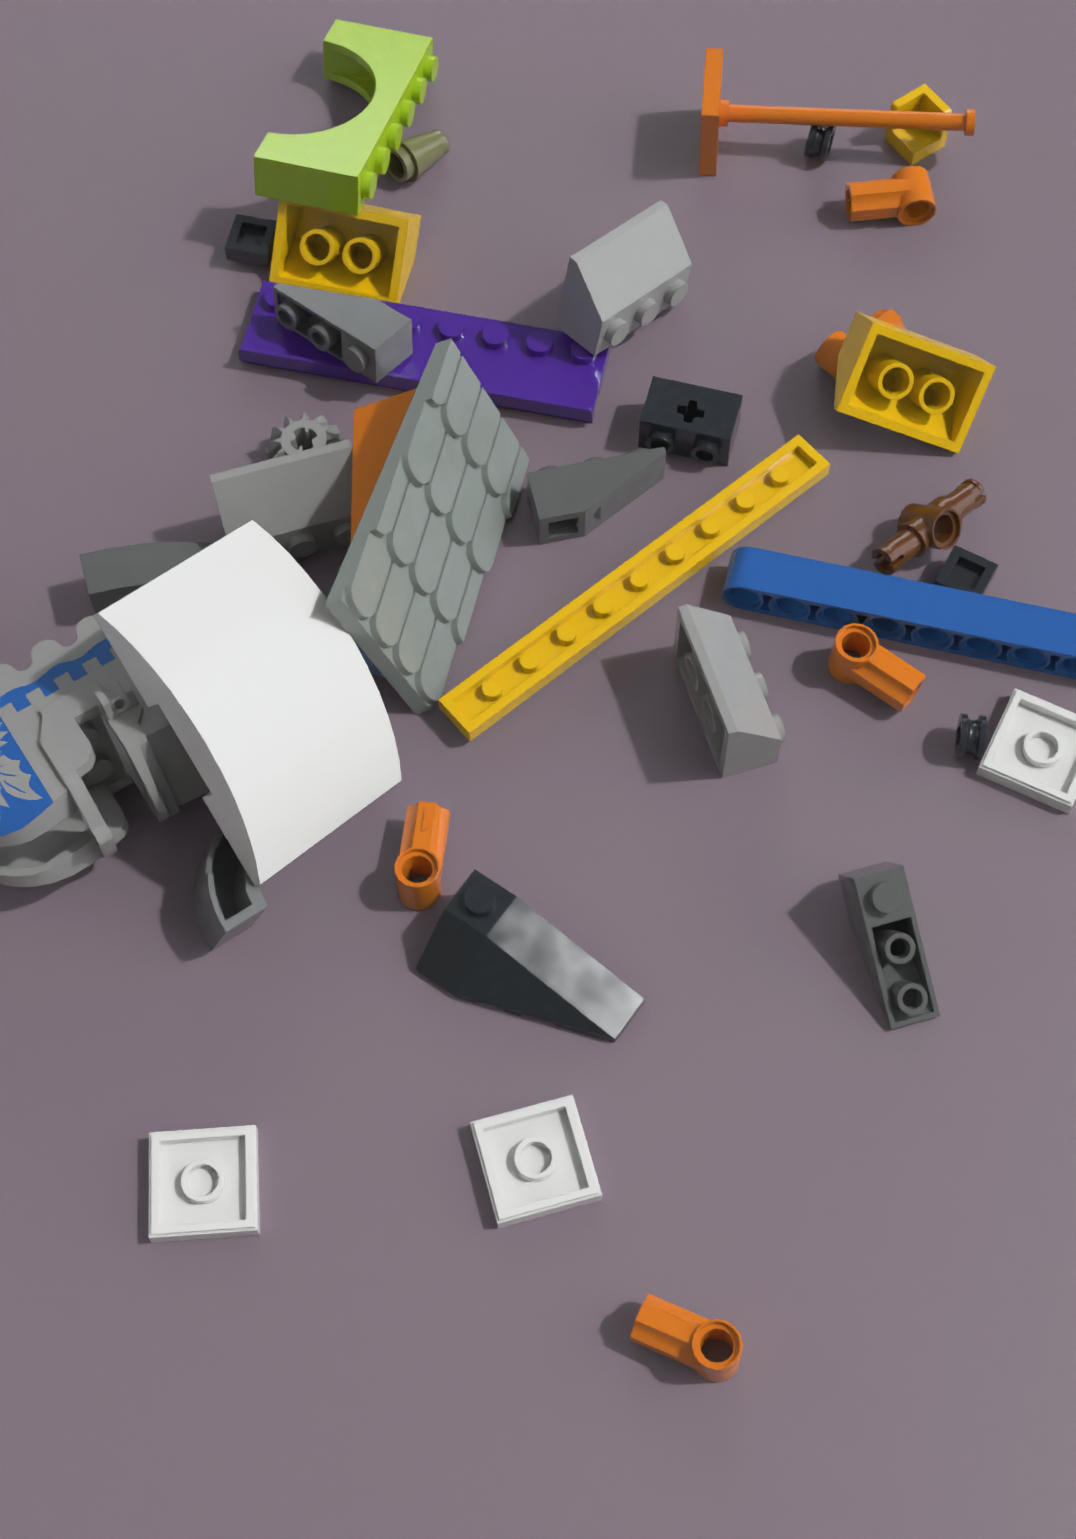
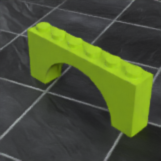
(342, 164)

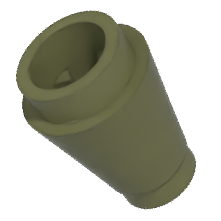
(417, 155)

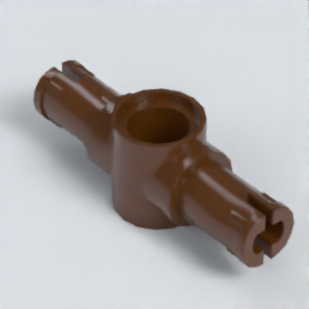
(928, 526)

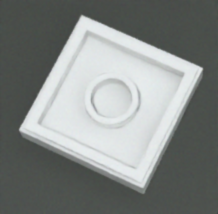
(1034, 751)
(535, 1161)
(203, 1183)

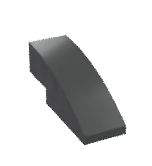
(123, 569)

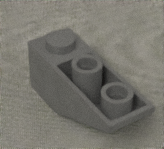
(350, 327)
(583, 495)
(890, 942)

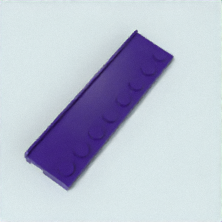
(514, 362)

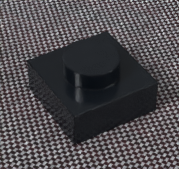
(251, 240)
(966, 571)

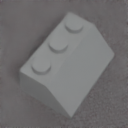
(624, 280)
(293, 497)
(726, 691)

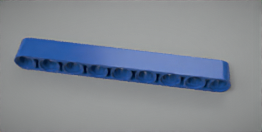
(902, 610)

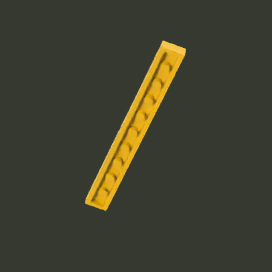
(632, 588)

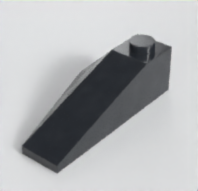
(511, 957)

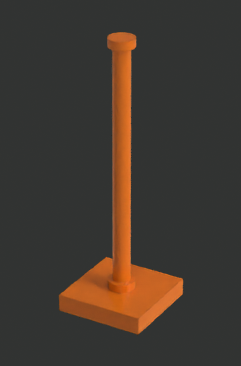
(718, 112)

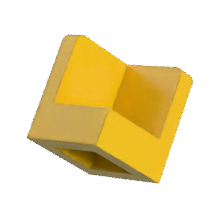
(912, 143)

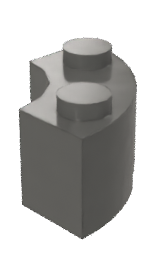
(224, 894)

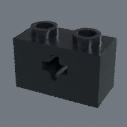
(690, 421)

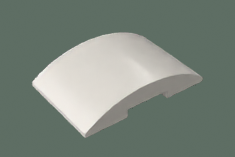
(259, 694)

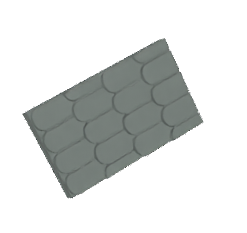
(426, 520)

